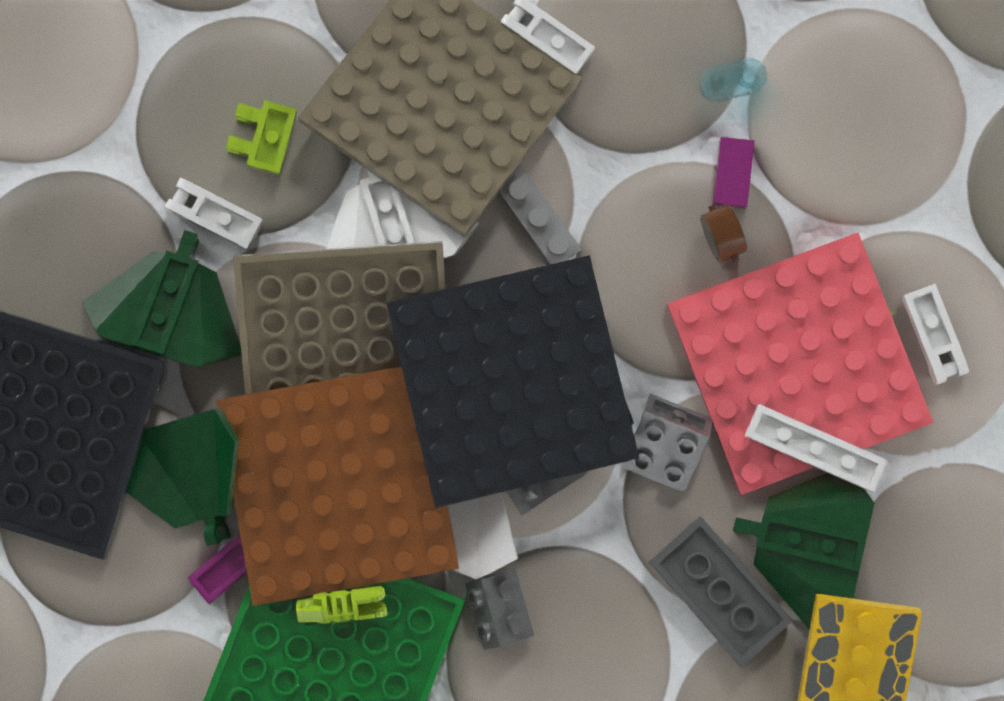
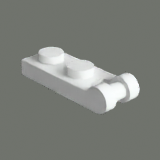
(549, 35)
(215, 214)
(935, 333)

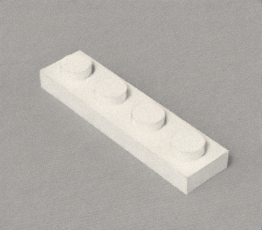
(815, 448)

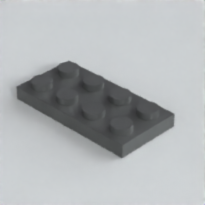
(720, 591)

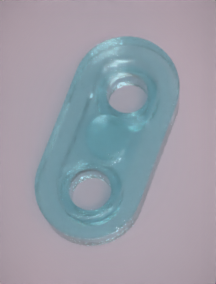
(732, 80)

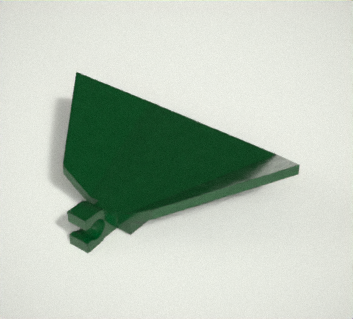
(168, 309)
(189, 472)
(812, 541)

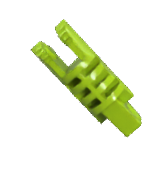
(342, 605)

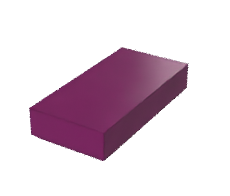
(733, 172)
(220, 571)

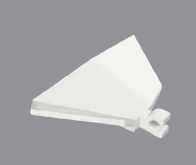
(383, 216)
(482, 535)

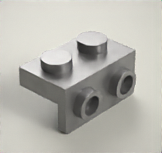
(499, 610)

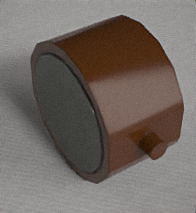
(723, 233)

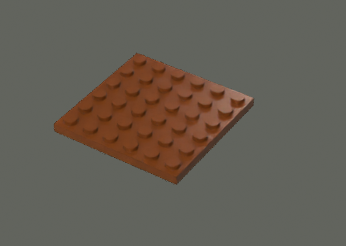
(334, 488)

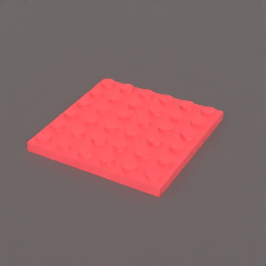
(807, 344)

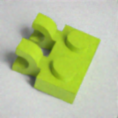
(270, 138)

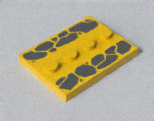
(859, 650)

